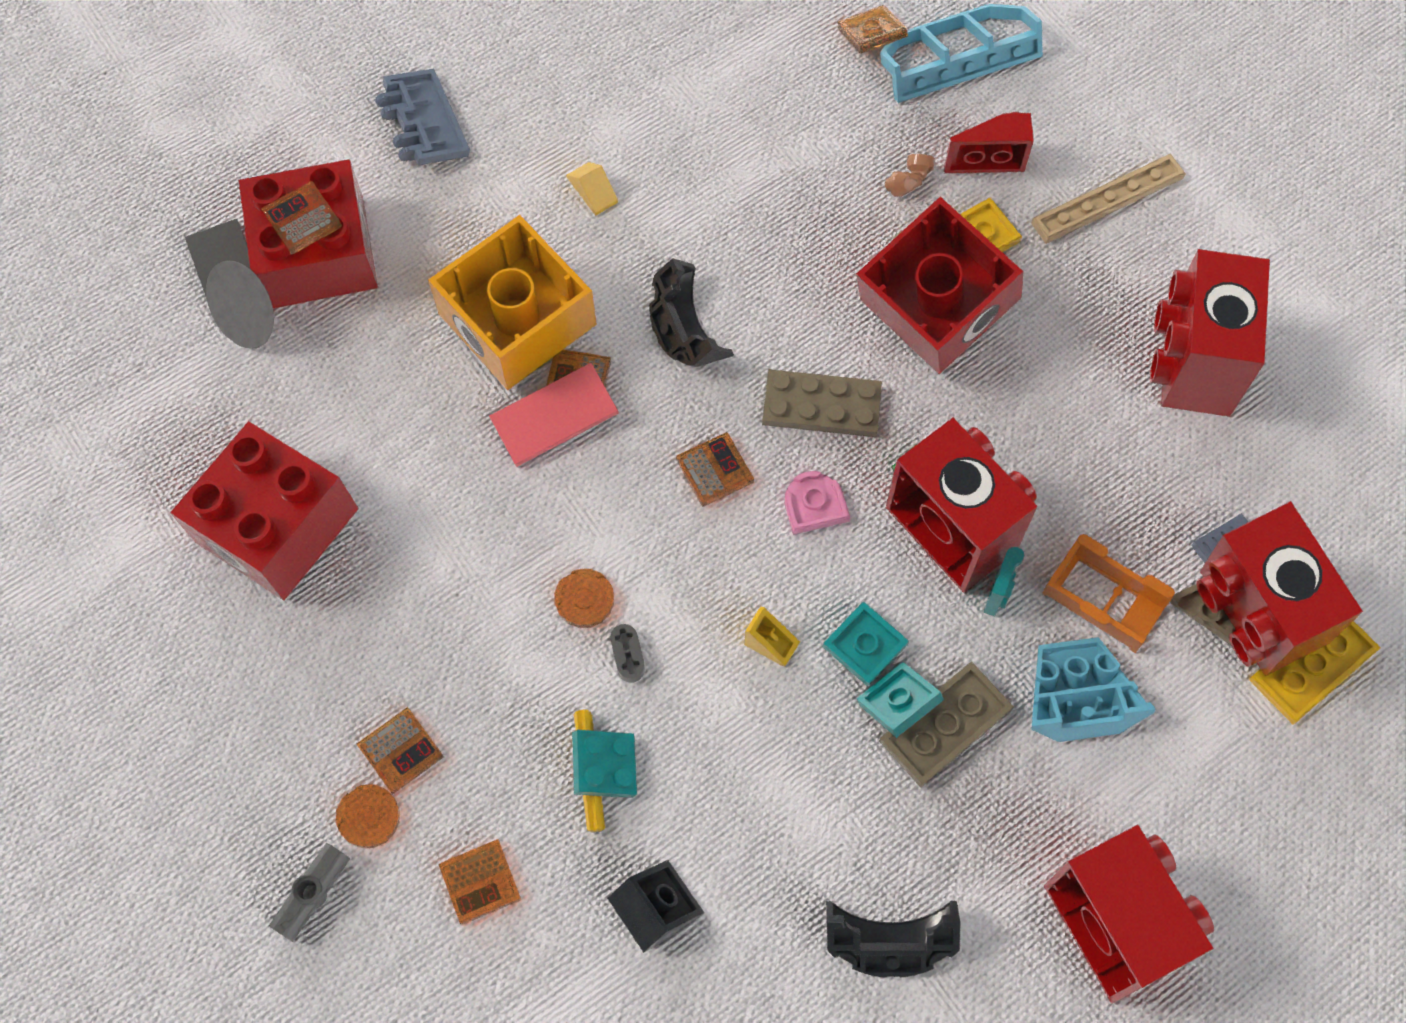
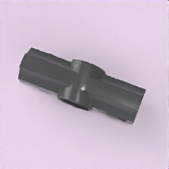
(296, 910)

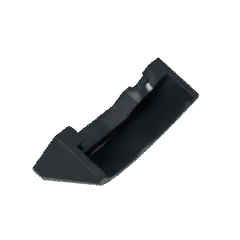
(676, 320)
(893, 947)

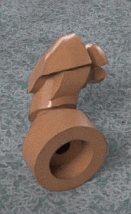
(904, 182)

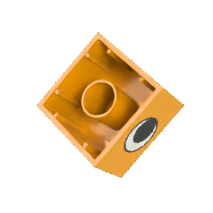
(513, 301)

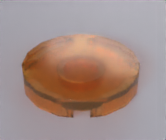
(584, 598)
(368, 816)

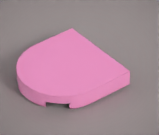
(815, 502)

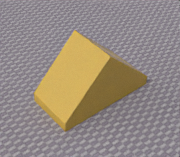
(593, 187)
(770, 637)

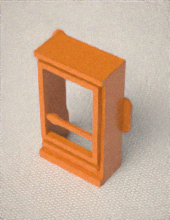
(1142, 615)

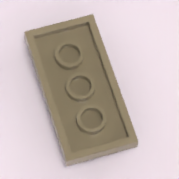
(822, 403)
(939, 737)

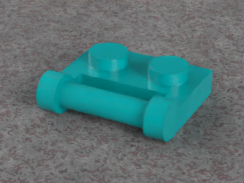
(1004, 581)

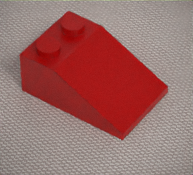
(992, 146)

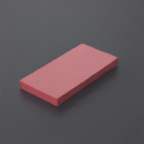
(553, 414)

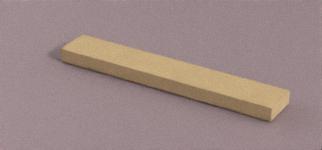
(1107, 198)

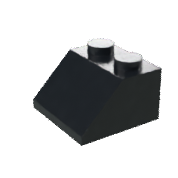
(655, 905)

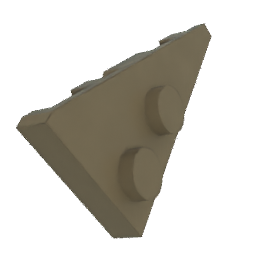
(1191, 603)

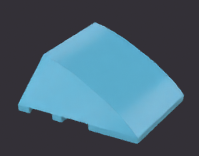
(1083, 692)

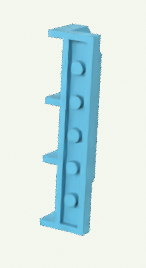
(967, 64)

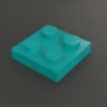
(865, 643)
(900, 699)
(604, 763)

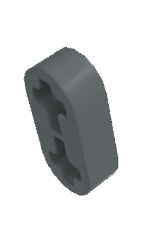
(634, 651)

